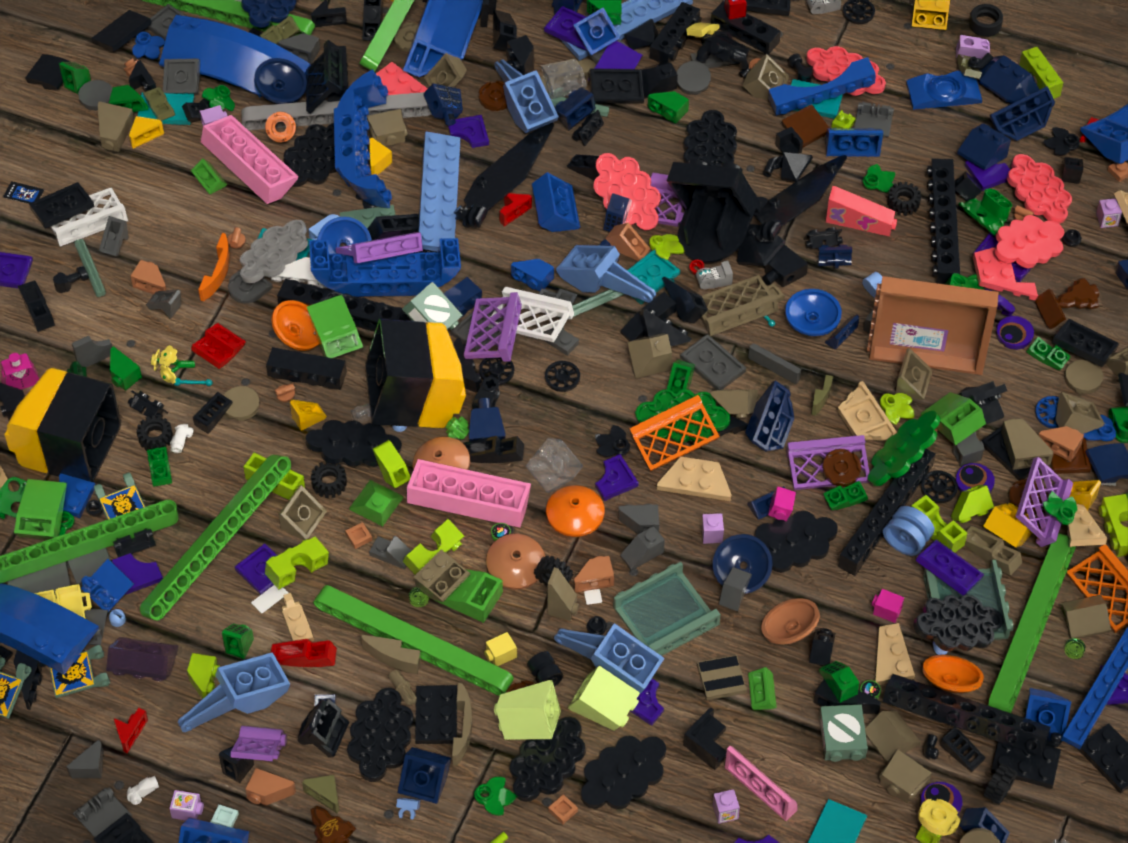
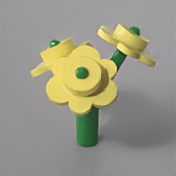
(168, 358)

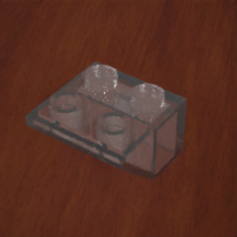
(563, 78)
(554, 464)

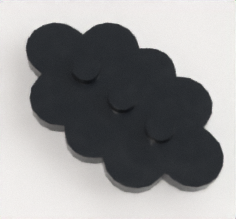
(710, 139)
(312, 155)
(349, 442)
(797, 539)
(958, 623)
(380, 734)
(547, 762)
(623, 772)

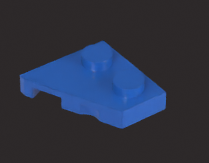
(77, 494)

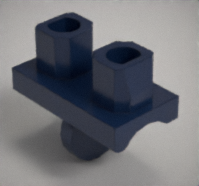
(834, 256)

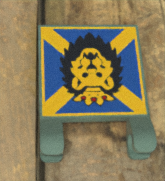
(121, 501)
(79, 675)
(10, 687)

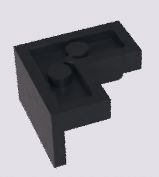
(701, 739)

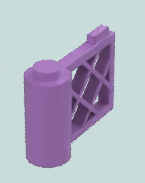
(660, 182)
(259, 743)

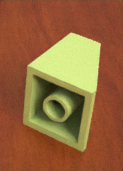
(604, 699)
(528, 712)

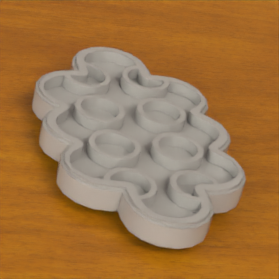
(273, 251)

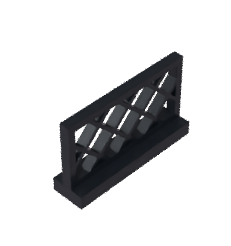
(324, 76)

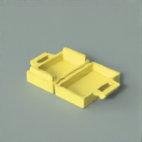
(69, 598)

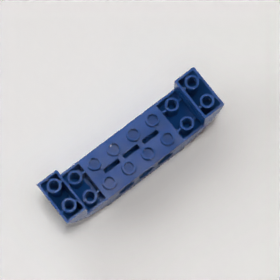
(352, 139)
(387, 276)

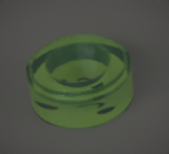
(418, 598)
(1074, 648)

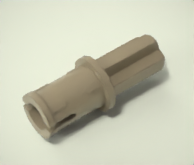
(402, 687)

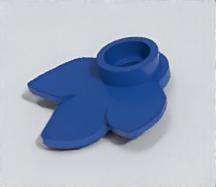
(147, 45)
(1103, 433)

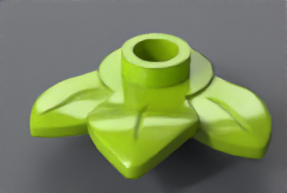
(665, 245)
(897, 408)

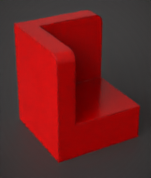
(735, 8)

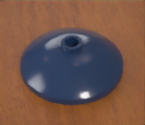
(281, 74)
(742, 549)

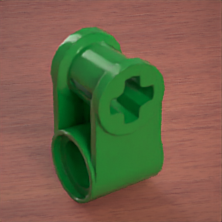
(1119, 417)

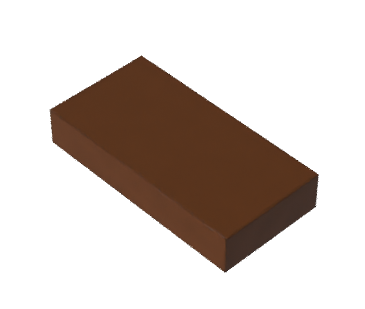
(1050, 309)

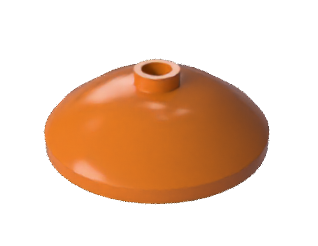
(294, 326)
(575, 519)
(952, 673)

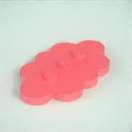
(833, 62)
(626, 179)
(1039, 188)
(1029, 241)

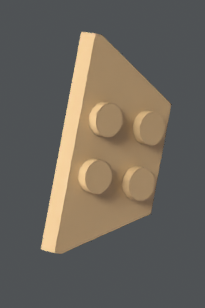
(865, 415)
(696, 478)

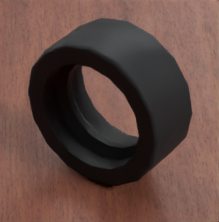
(986, 29)

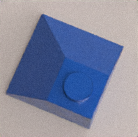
(596, 31)
(1048, 710)

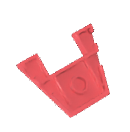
(999, 275)

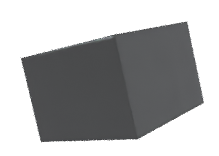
(734, 589)
(88, 764)

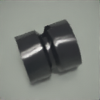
(544, 668)

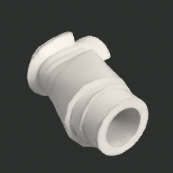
(178, 439)
(144, 788)

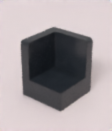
(789, 141)
(967, 186)

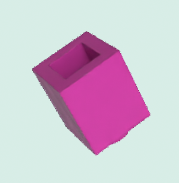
(782, 503)
(887, 605)

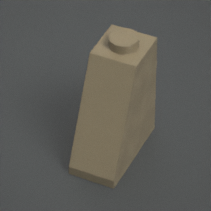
(114, 125)
(1024, 444)

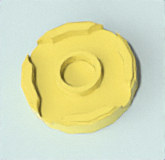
(938, 817)

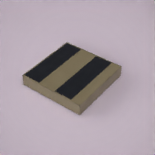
(721, 677)

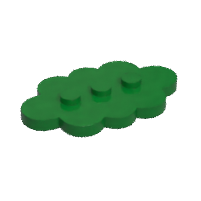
(667, 399)
(904, 448)

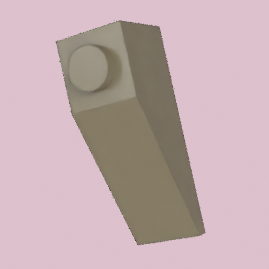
(561, 597)

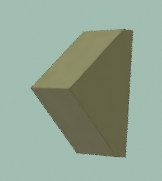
(323, 790)

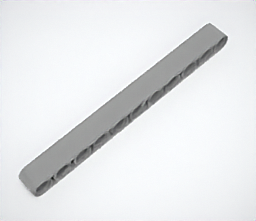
(256, 116)

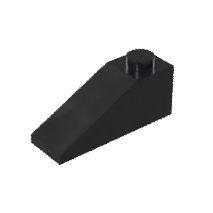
(393, 225)

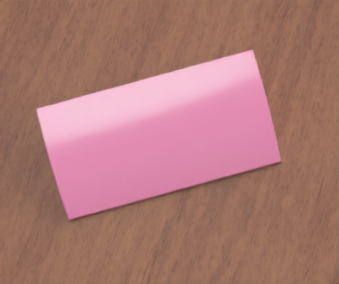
(760, 784)

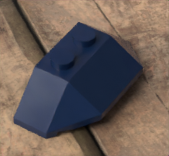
(1007, 79)
(1024, 115)
(771, 418)

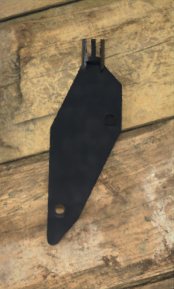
(503, 176)
(796, 199)

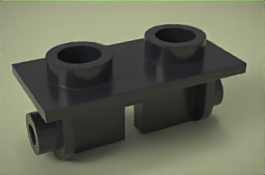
(590, 128)
(816, 238)
(141, 401)
(141, 541)

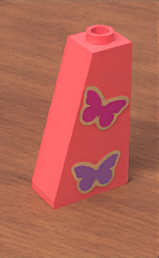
(859, 213)

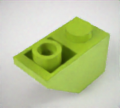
(391, 464)
(972, 502)
(202, 673)

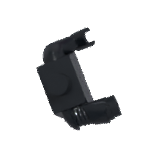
(725, 49)

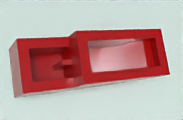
(305, 653)

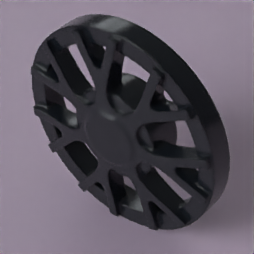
(859, 11)
(497, 369)
(562, 376)
(939, 486)

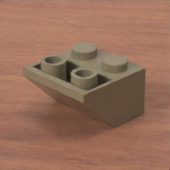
(440, 577)

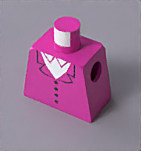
(18, 371)

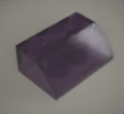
(141, 658)

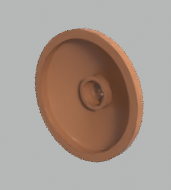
(452, 452)
(515, 572)
(790, 621)

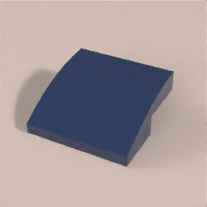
(1109, 462)

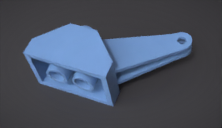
(526, 98)
(596, 266)
(616, 653)
(243, 686)

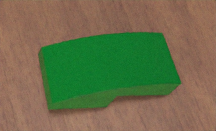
(1048, 355)
(159, 466)
(845, 497)

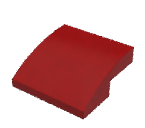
(218, 345)

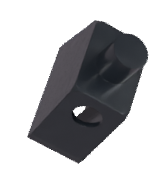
(785, 268)

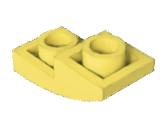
(700, 29)

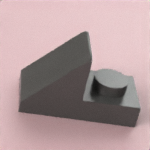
(114, 233)
(166, 300)
(564, 342)
(390, 551)

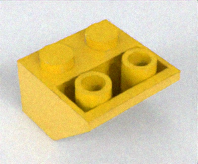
(930, 14)
(1005, 525)

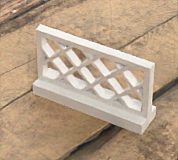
(90, 223)
(539, 303)

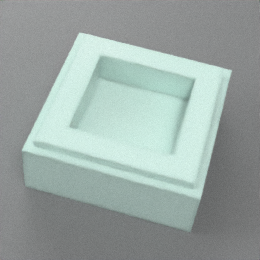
(225, 816)

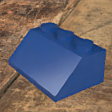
(853, 142)
(555, 204)
(205, 832)

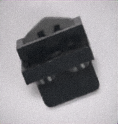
(987, 398)
(324, 727)

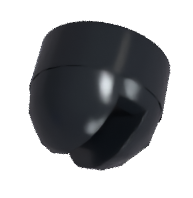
(94, 505)

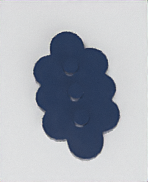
(264, 11)

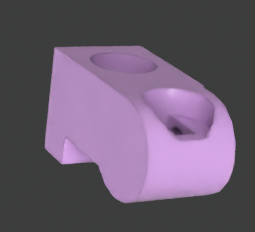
(972, 46)

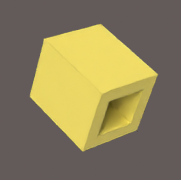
(500, 649)

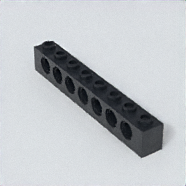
(943, 219)
(363, 311)
(871, 530)
(966, 714)

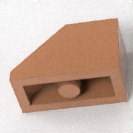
(628, 241)
(147, 277)
(1063, 441)
(595, 575)
(268, 788)

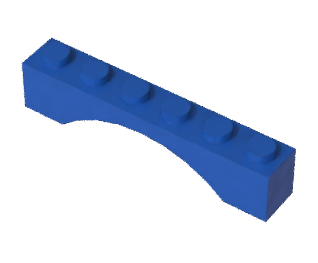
(788, 97)

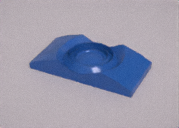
(943, 90)

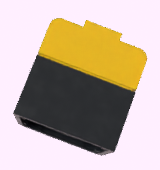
(413, 375)
(65, 425)

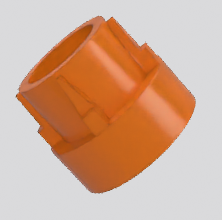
(271, 126)

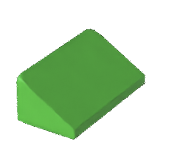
(208, 176)
(762, 689)

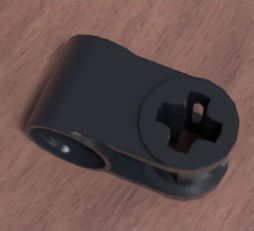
(488, 389)

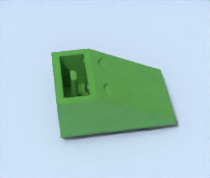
(334, 327)
(958, 417)
(40, 510)
(476, 595)

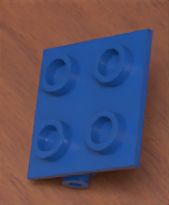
(106, 585)

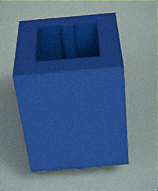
(533, 272)

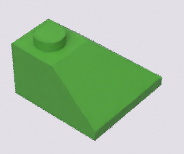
(376, 503)

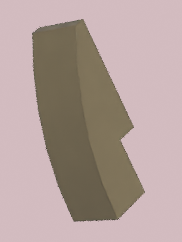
(992, 548)
(392, 653)

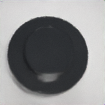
(461, 212)
(1072, 238)
(597, 625)

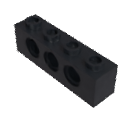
(748, 30)

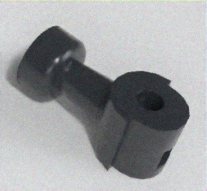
(804, 74)
(63, 282)

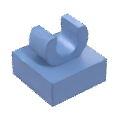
(408, 804)

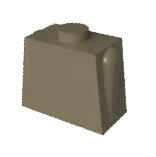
(387, 127)
(904, 777)

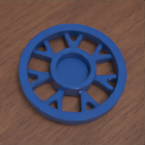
(1050, 412)

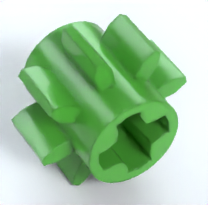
(457, 428)

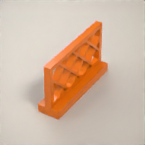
(666, 418)
(1114, 568)

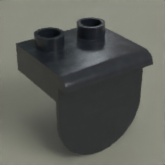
(716, 207)

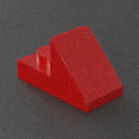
(514, 207)
(129, 732)

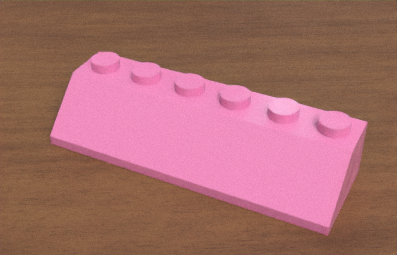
(248, 158)
(468, 493)

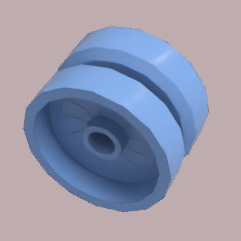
(908, 530)

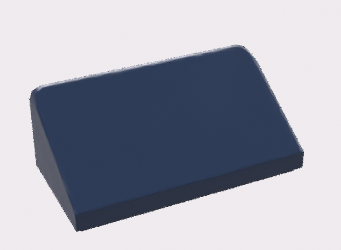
(843, 332)
(761, 505)

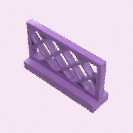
(383, 247)
(507, 327)
(822, 448)
(1049, 524)

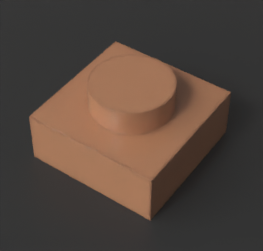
(1119, 171)
(358, 535)
(563, 809)

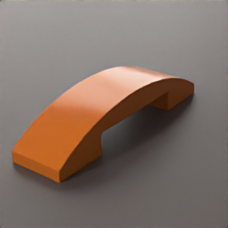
(211, 284)

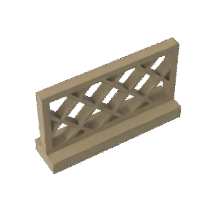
(740, 313)

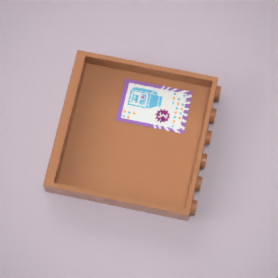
(937, 321)

